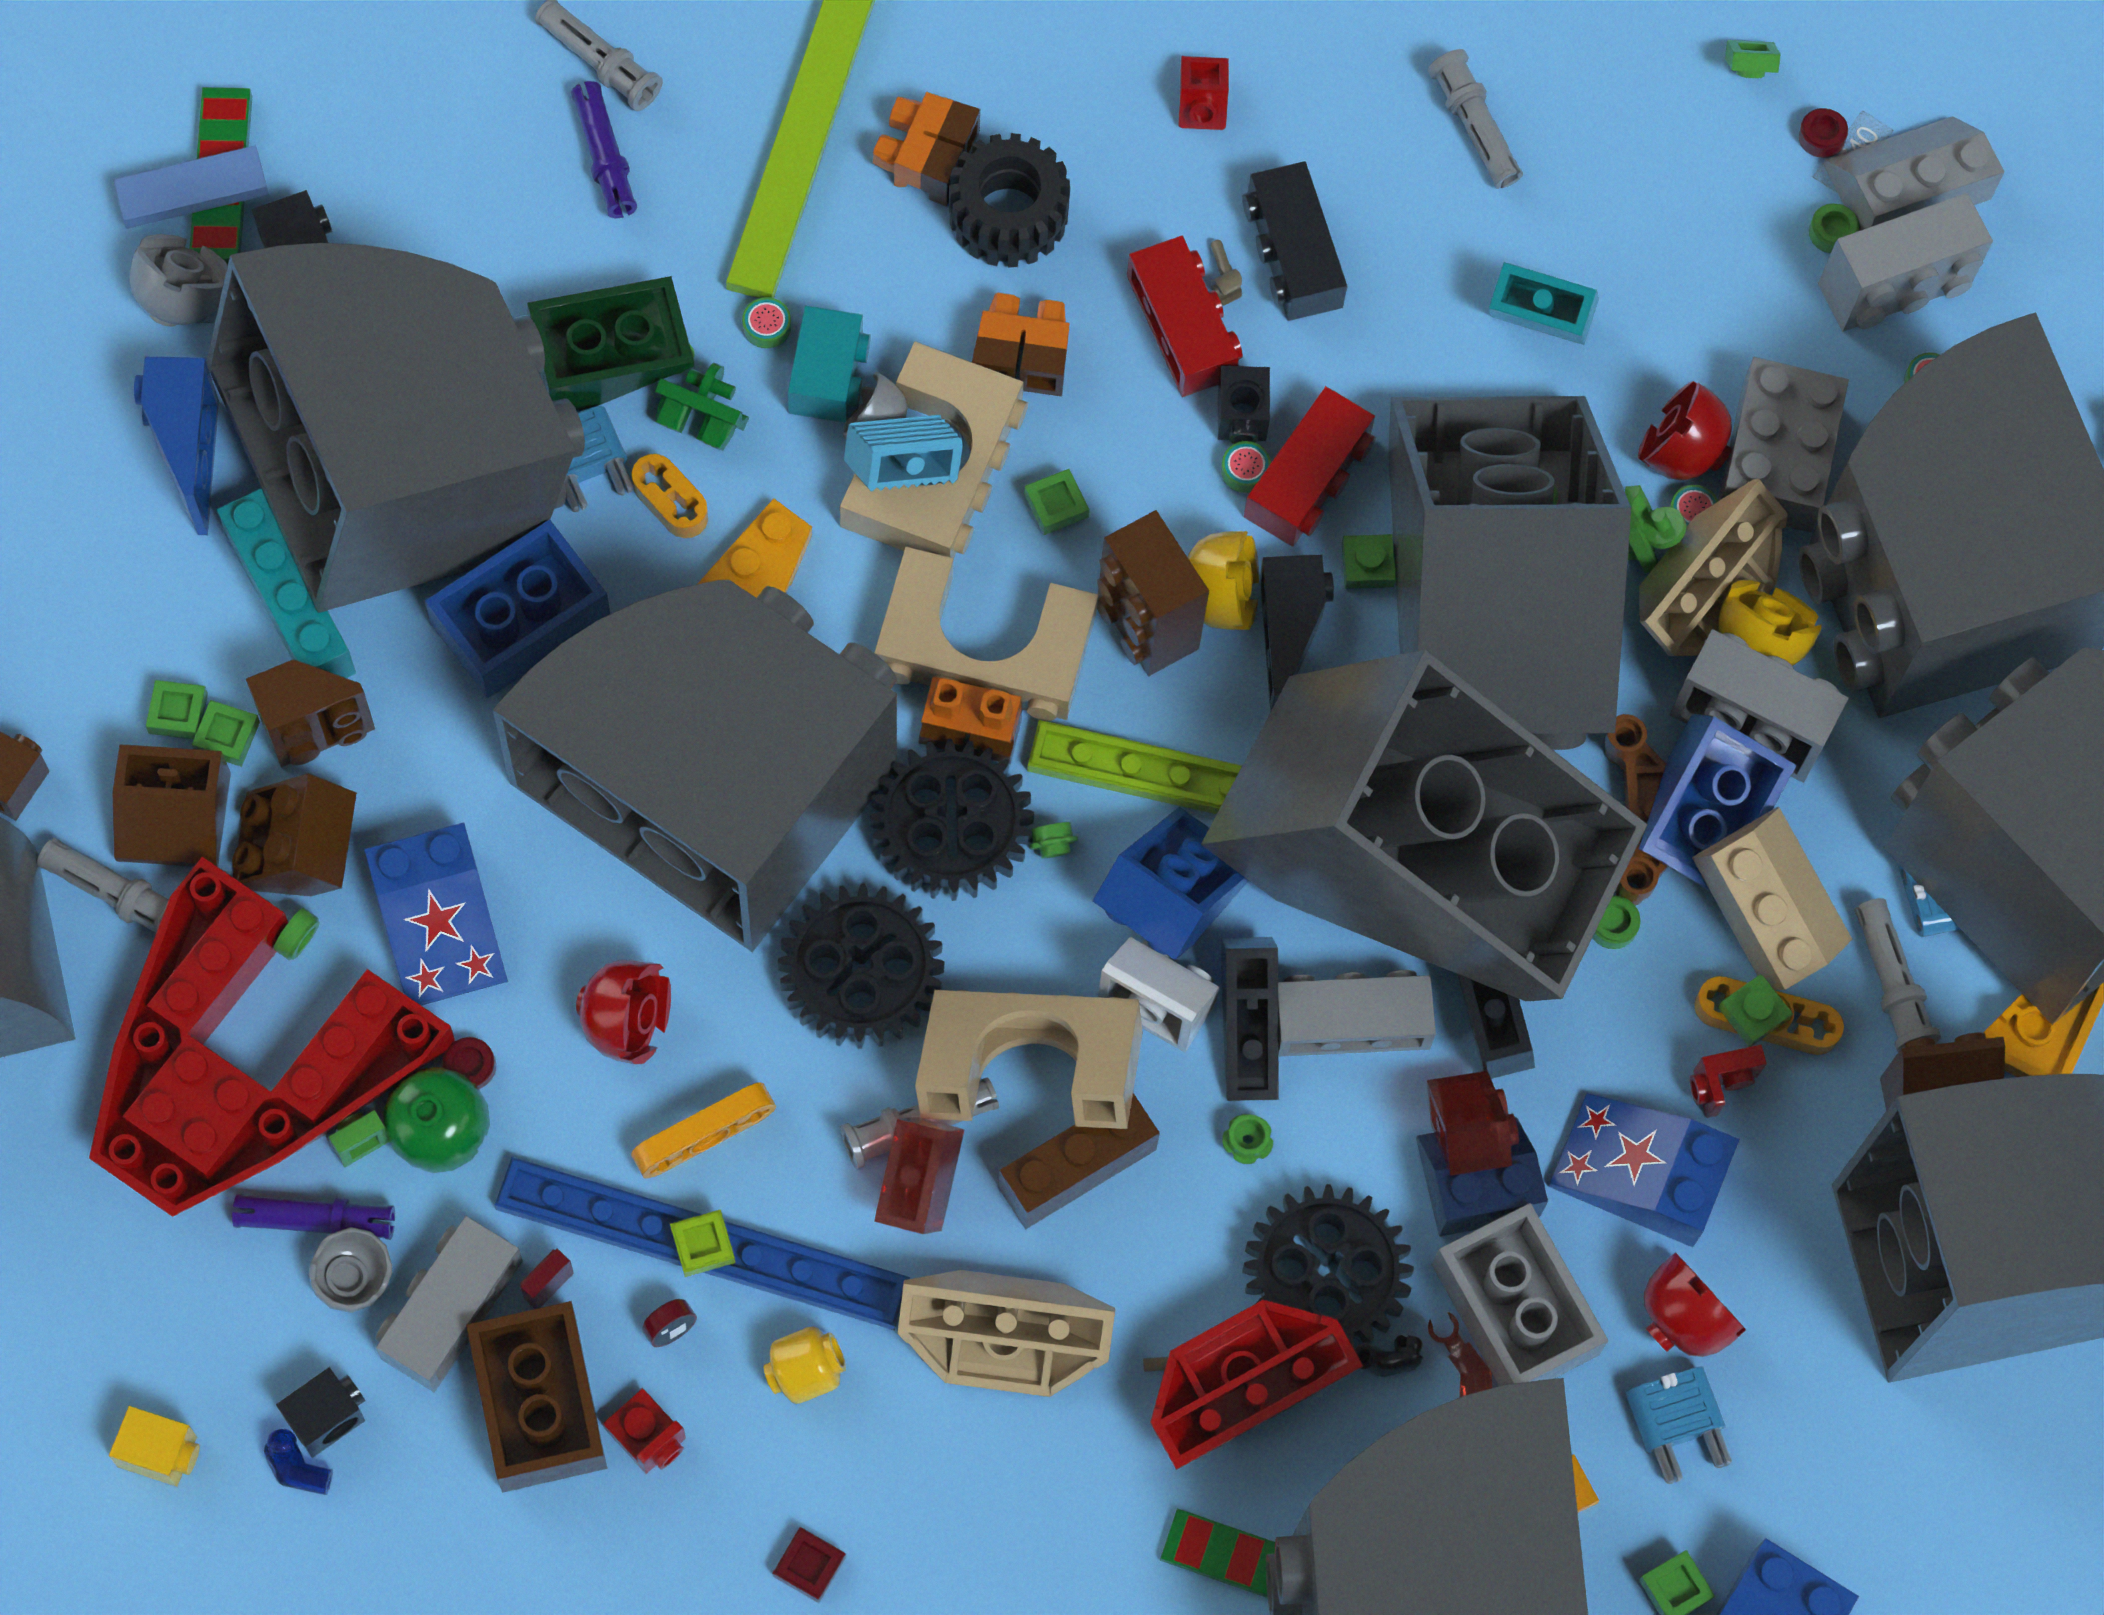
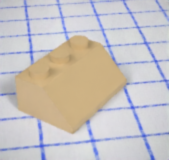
(1773, 900)

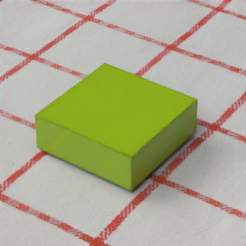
(702, 1243)

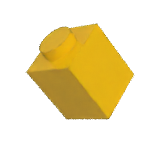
(155, 1446)

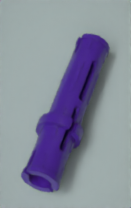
(608, 165)
(312, 1215)

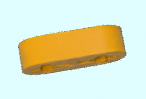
(677, 489)

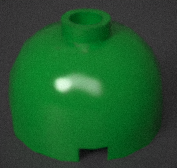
(436, 1119)

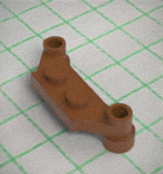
(1641, 778)

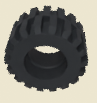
(1009, 166)

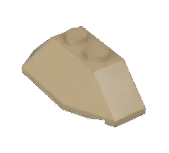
(1721, 546)
(1005, 1330)

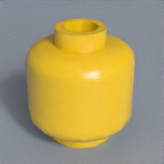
(805, 1365)

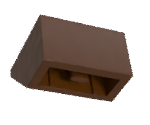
(308, 710)
(169, 805)
(294, 837)
(1931, 1066)

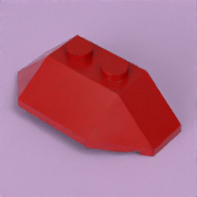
(1245, 1376)

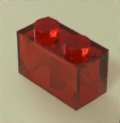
(1471, 1122)
(919, 1175)

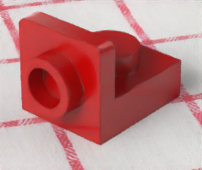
(1203, 92)
(1732, 1069)
(646, 1432)

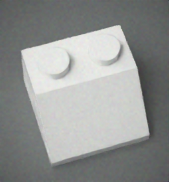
(1170, 996)

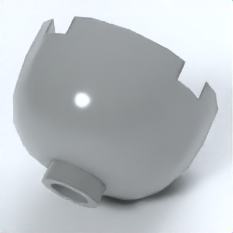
(175, 281)

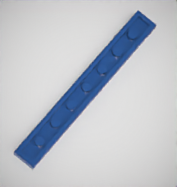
(645, 1228)

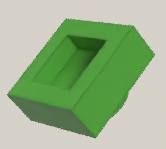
(1752, 58)
(1056, 501)
(1368, 561)
(176, 709)
(227, 731)
(1755, 1010)
(358, 1137)
(1676, 1586)

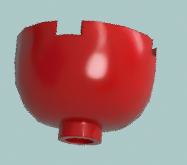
(1689, 436)
(623, 1008)
(1687, 1311)

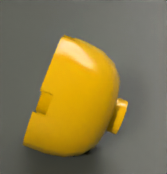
(1228, 569)
(1769, 623)

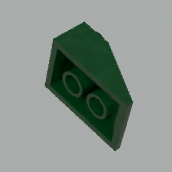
(611, 341)

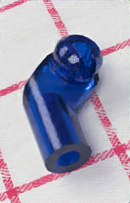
(290, 1467)

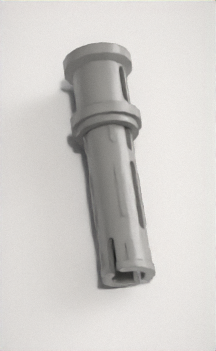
(613, 65)
(1467, 101)
(132, 899)
(1901, 995)
(876, 1135)

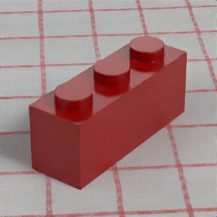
(1183, 314)
(1311, 467)

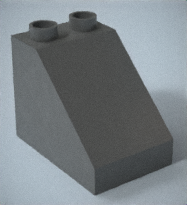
(1498, 576)
(1427, 824)

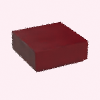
(546, 1278)
(809, 1565)

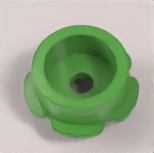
(1053, 839)
(1257, 1129)

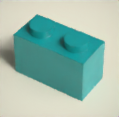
(1543, 303)
(826, 364)

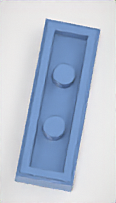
(190, 187)

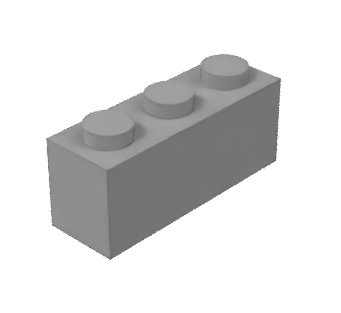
(1355, 1014)
(454, 1292)

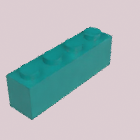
(280, 587)

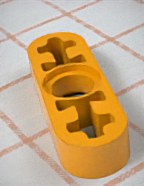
(1803, 1036)
(703, 1130)

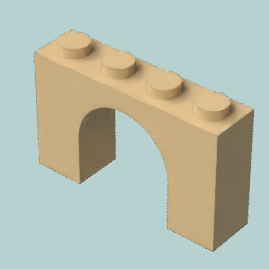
(938, 516)
(1041, 673)
(975, 1027)

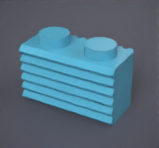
(903, 452)

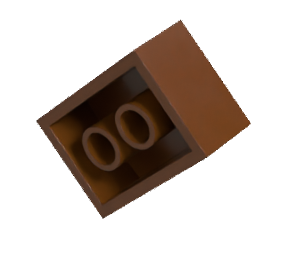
(1151, 594)
(536, 1396)

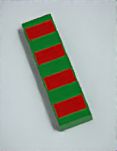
(222, 129)
(1218, 1552)

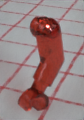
(1473, 1371)

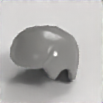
(879, 403)
(350, 1270)

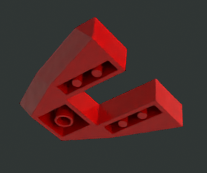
(191, 1123)

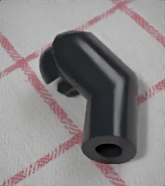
(1386, 1363)

